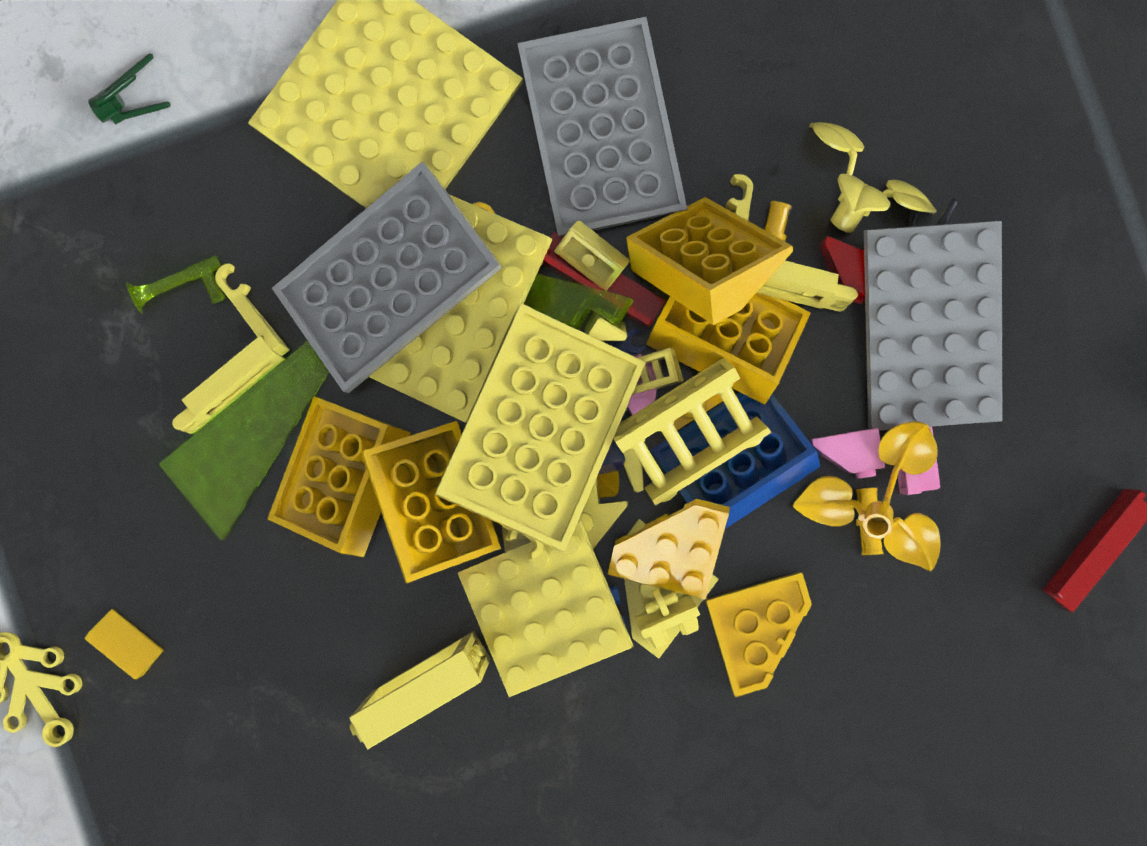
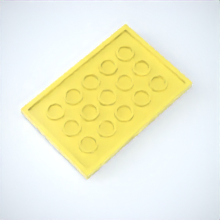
(457, 352)
(540, 428)

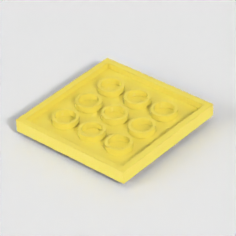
(545, 612)

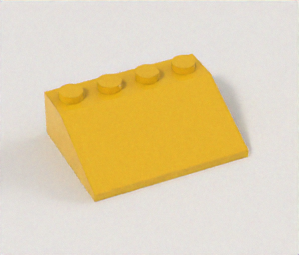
(707, 258)
(753, 340)
(327, 482)
(423, 527)

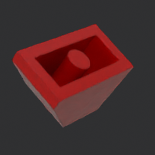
(846, 262)

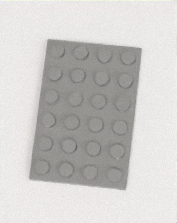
(602, 126)
(386, 277)
(934, 324)

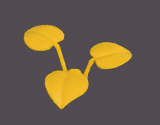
(915, 539)

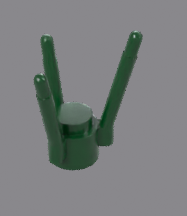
(108, 102)

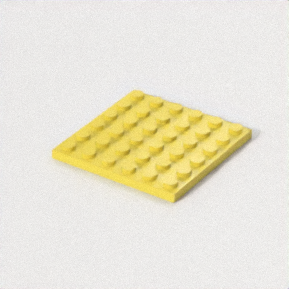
(382, 94)

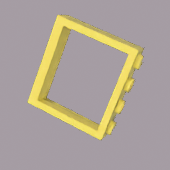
(420, 690)

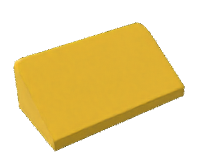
(124, 644)

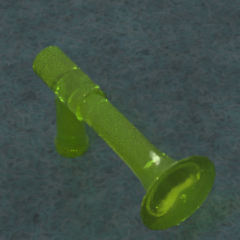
(202, 269)

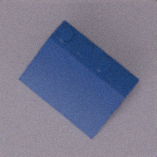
(755, 472)

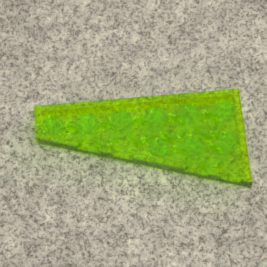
(237, 447)

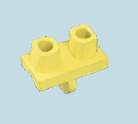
(665, 614)

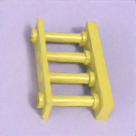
(689, 399)

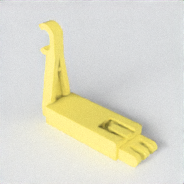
(792, 280)
(238, 373)

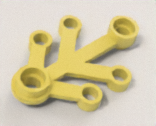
(28, 684)

